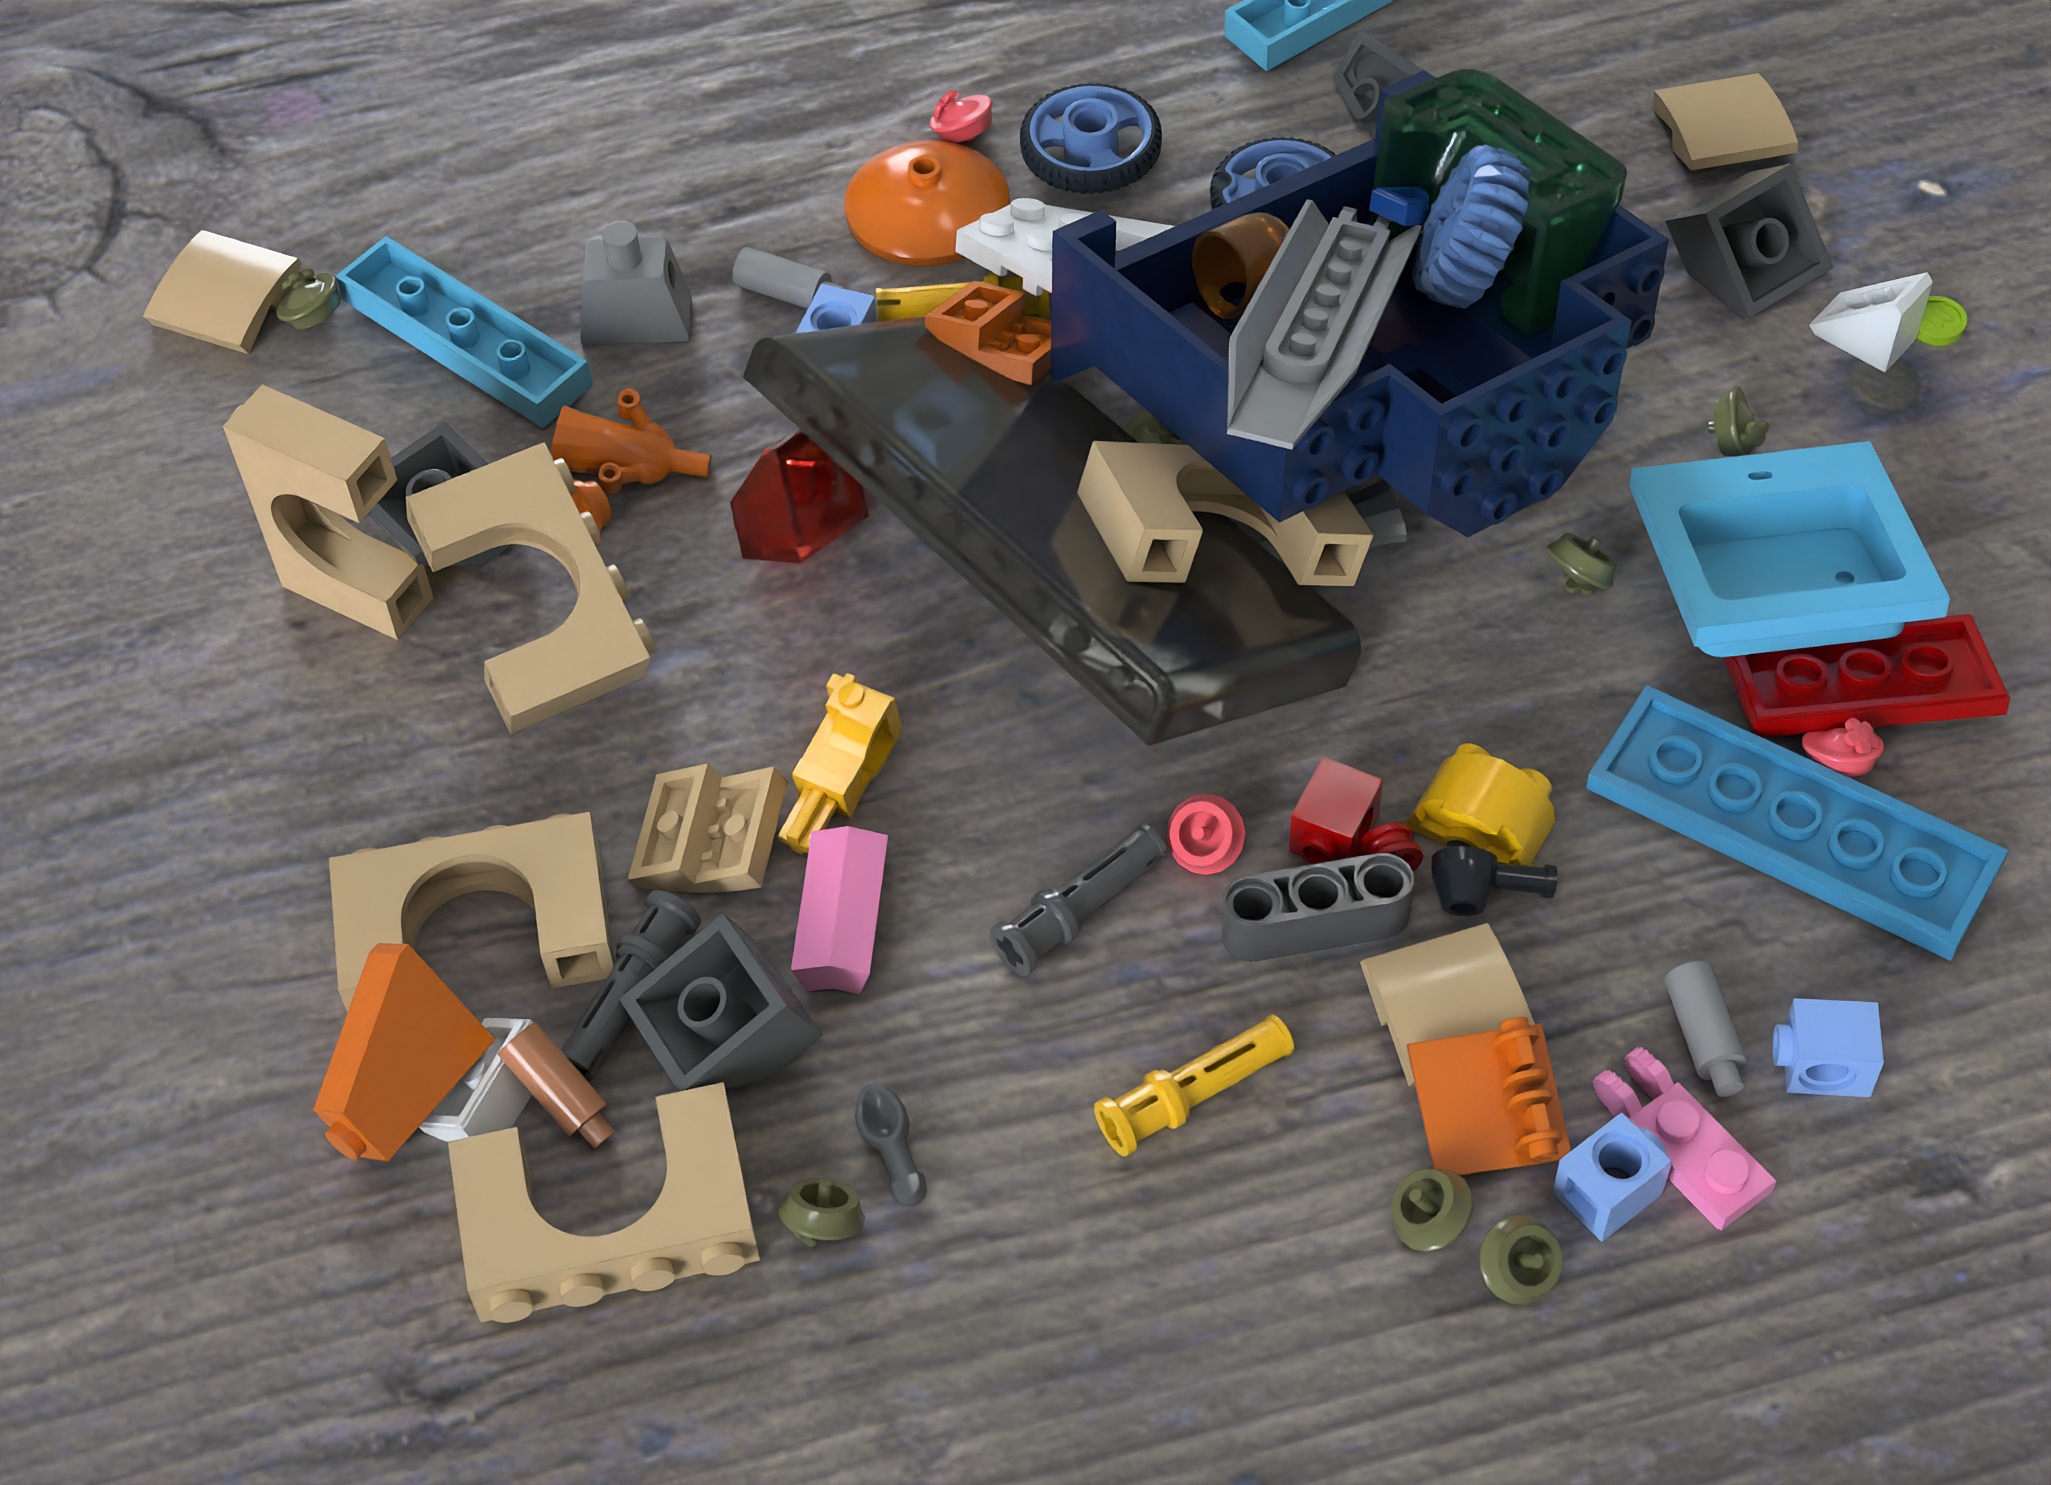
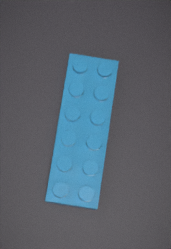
(1798, 821)

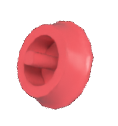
(961, 118)
(1845, 750)
(1205, 834)

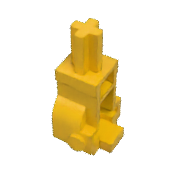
(841, 758)

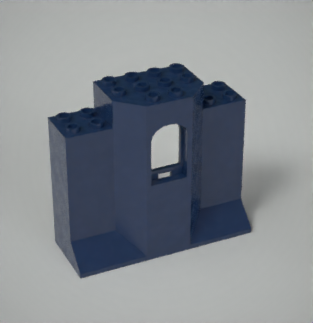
(1445, 399)

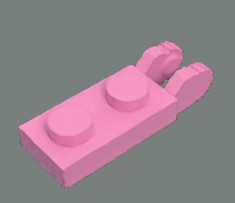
(1705, 1158)

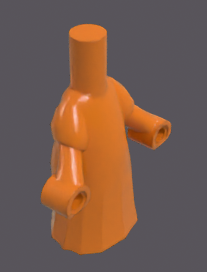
(622, 451)

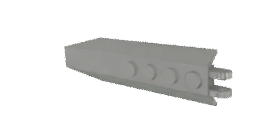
(1311, 322)

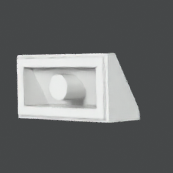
(486, 1096)

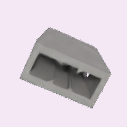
(632, 290)

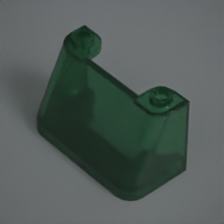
(1569, 191)

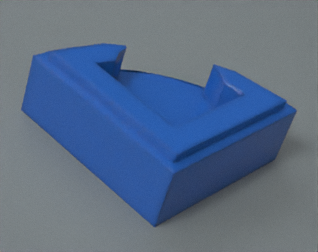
(1401, 204)

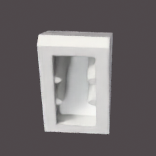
(1876, 320)

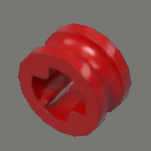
(1394, 839)

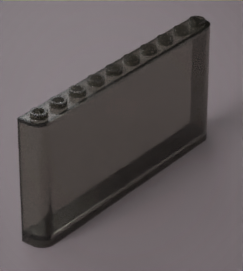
(993, 487)

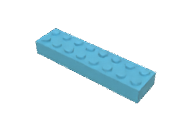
(1283, 28)
(465, 331)

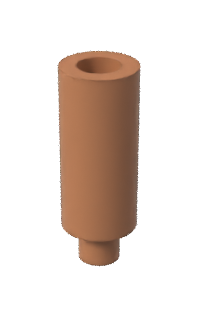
(557, 1085)

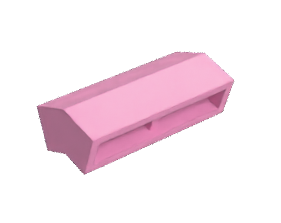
(839, 909)

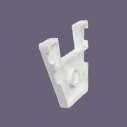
(1022, 239)

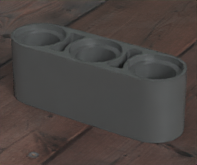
(1339, 885)

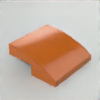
(992, 328)

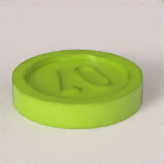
(1942, 322)

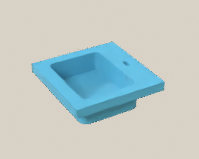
(1787, 549)

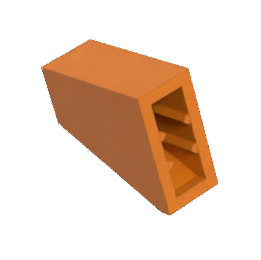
(395, 1054)

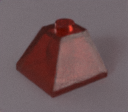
(795, 502)

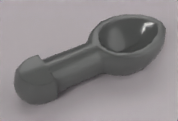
(885, 1127)

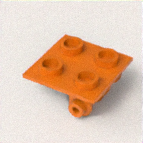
(1489, 1099)

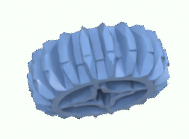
(1471, 227)

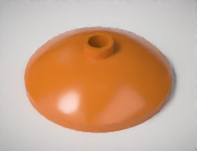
(918, 196)

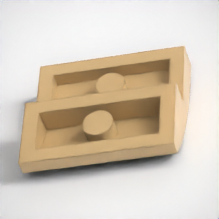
(1725, 121)
(220, 290)
(708, 830)
(1444, 989)

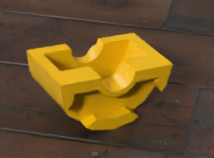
(1486, 806)

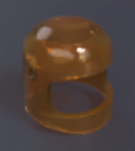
(1236, 253)

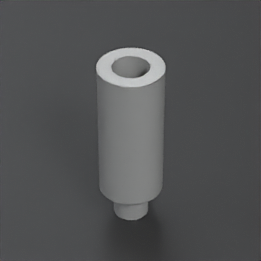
(778, 277)
(1707, 1025)

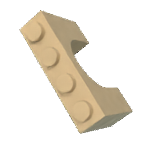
(299, 478)
(1145, 503)
(530, 504)
(545, 862)
(527, 1265)

